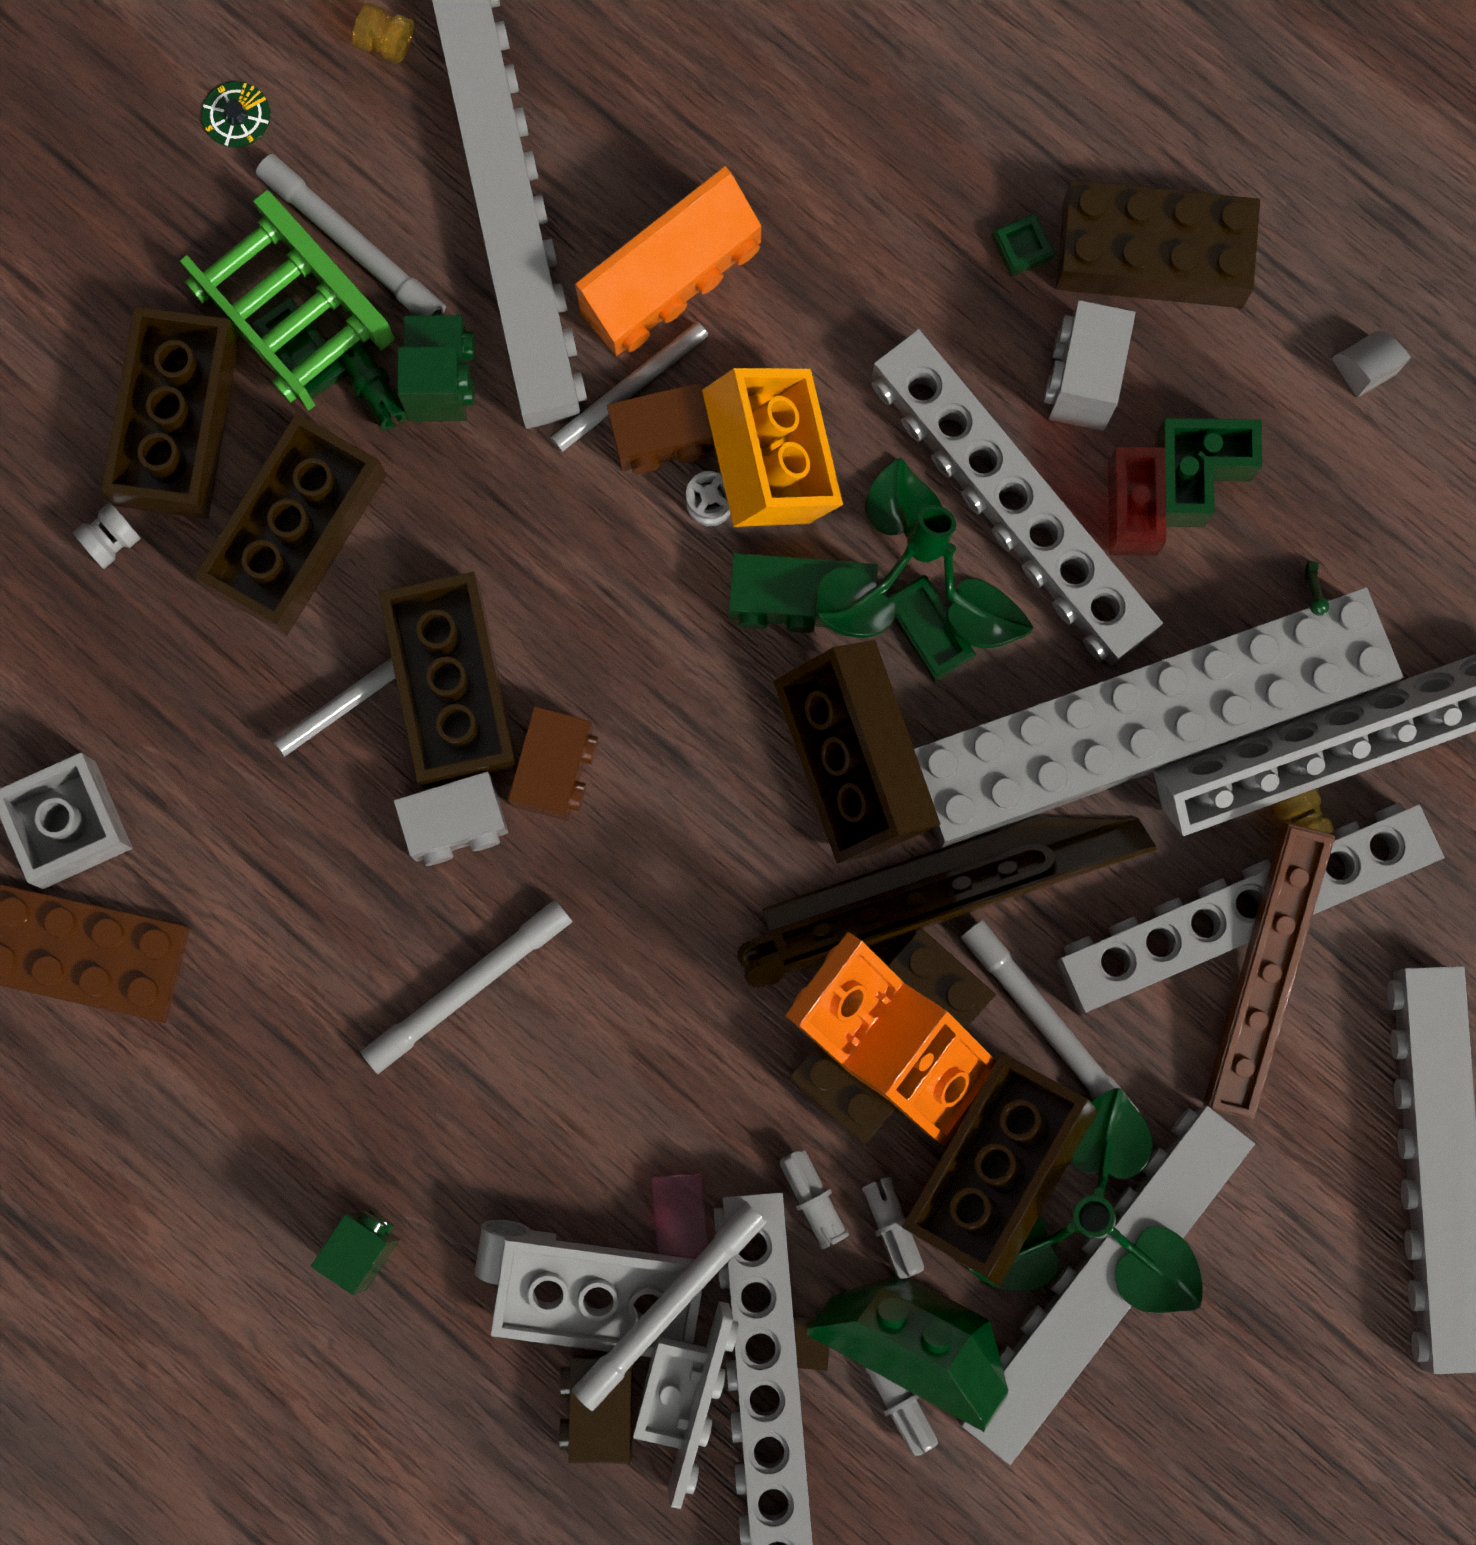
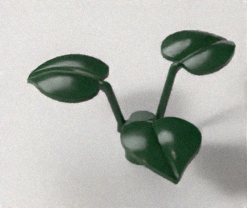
(858, 608)
(1161, 1268)

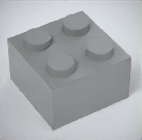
(1091, 365)
(62, 821)

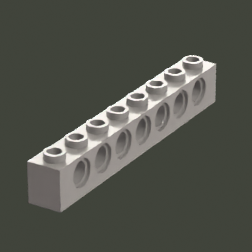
(920, 363)
(1319, 748)
(1090, 987)
(778, 1371)

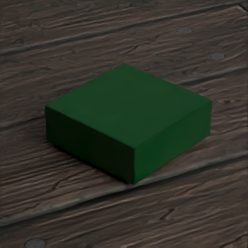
(1023, 244)

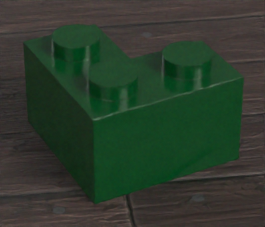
(434, 368)
(1205, 453)

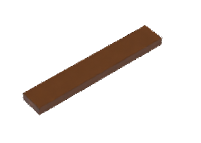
(1269, 970)

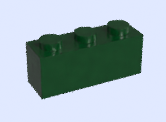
(781, 590)

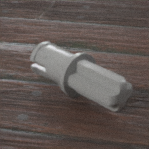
(813, 1198)
(889, 1220)
(906, 1414)

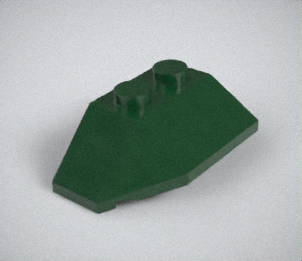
(918, 1344)

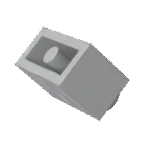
(451, 819)

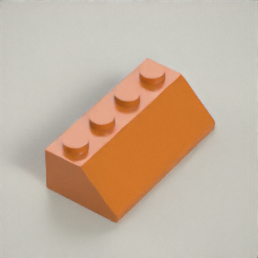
(669, 263)

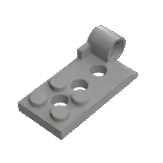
(523, 1258)

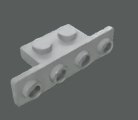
(678, 1397)

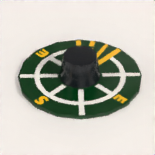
(236, 114)

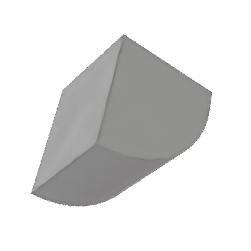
(1371, 361)

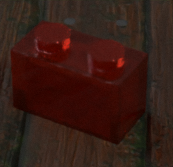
(1137, 501)

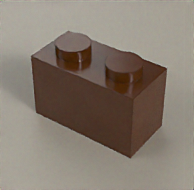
(661, 428)
(553, 764)

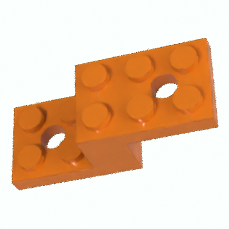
(892, 1038)

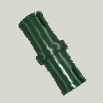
(373, 386)

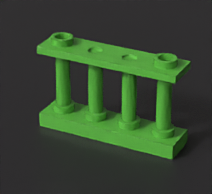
(303, 259)

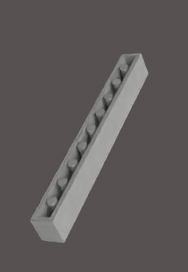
(510, 211)

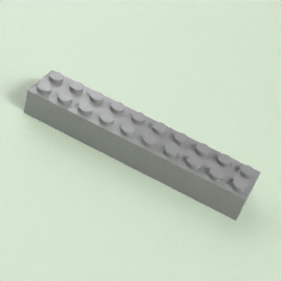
(1155, 717)

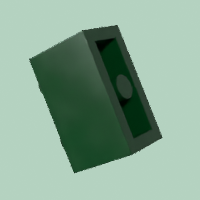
(356, 1250)

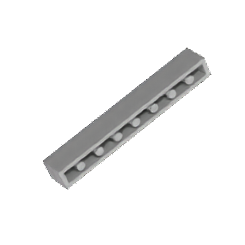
(1440, 1161)
(1086, 1299)

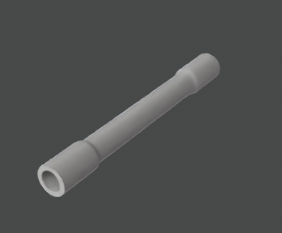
(295, 191)
(998, 961)
(402, 1036)
(612, 1367)

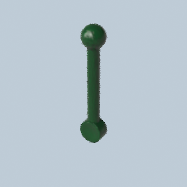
(1319, 604)

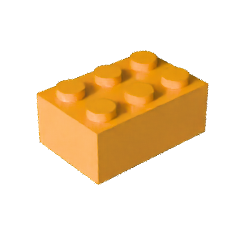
(772, 446)

